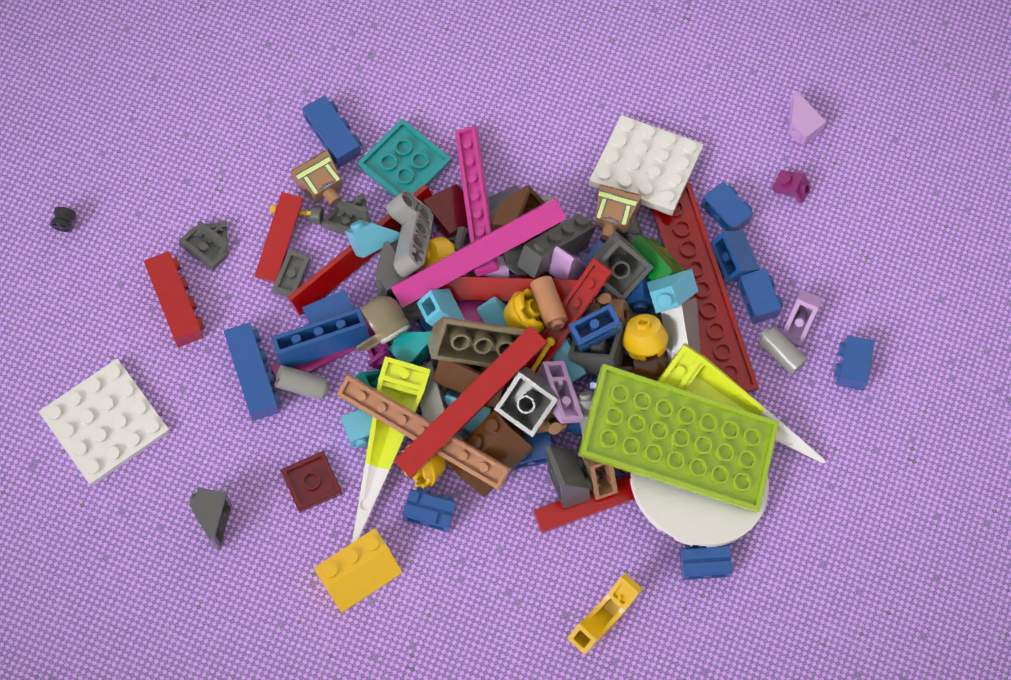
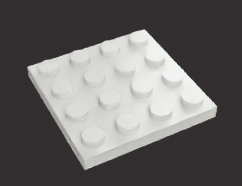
(647, 163)
(104, 422)

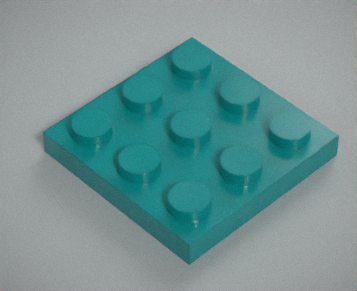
(403, 160)

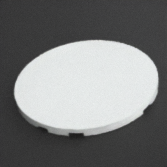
(691, 516)

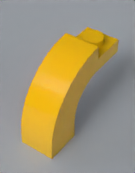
(605, 614)

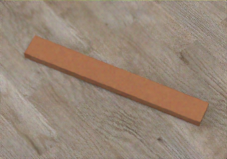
(413, 424)

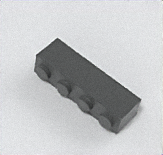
(570, 235)

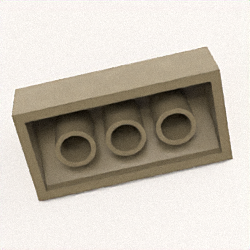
(470, 341)

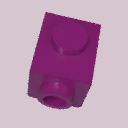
(792, 184)
(377, 355)

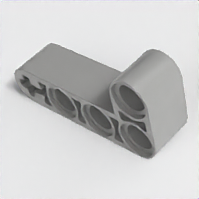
(414, 233)
(433, 400)

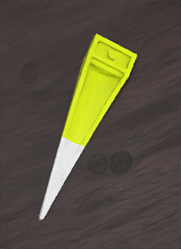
(700, 376)
(407, 386)

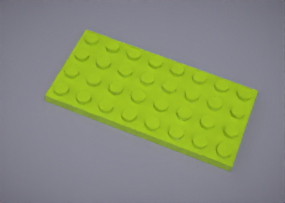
(679, 438)

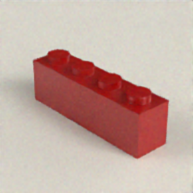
(173, 298)

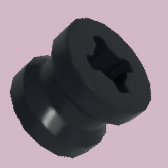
(63, 219)

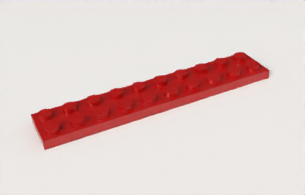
(719, 332)

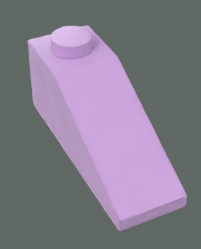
(567, 407)

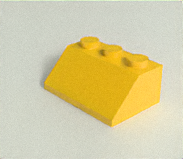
(358, 570)

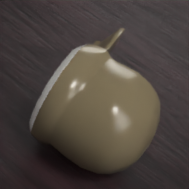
(385, 319)

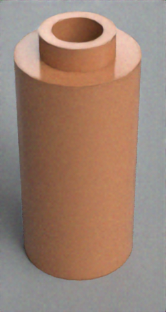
(549, 302)

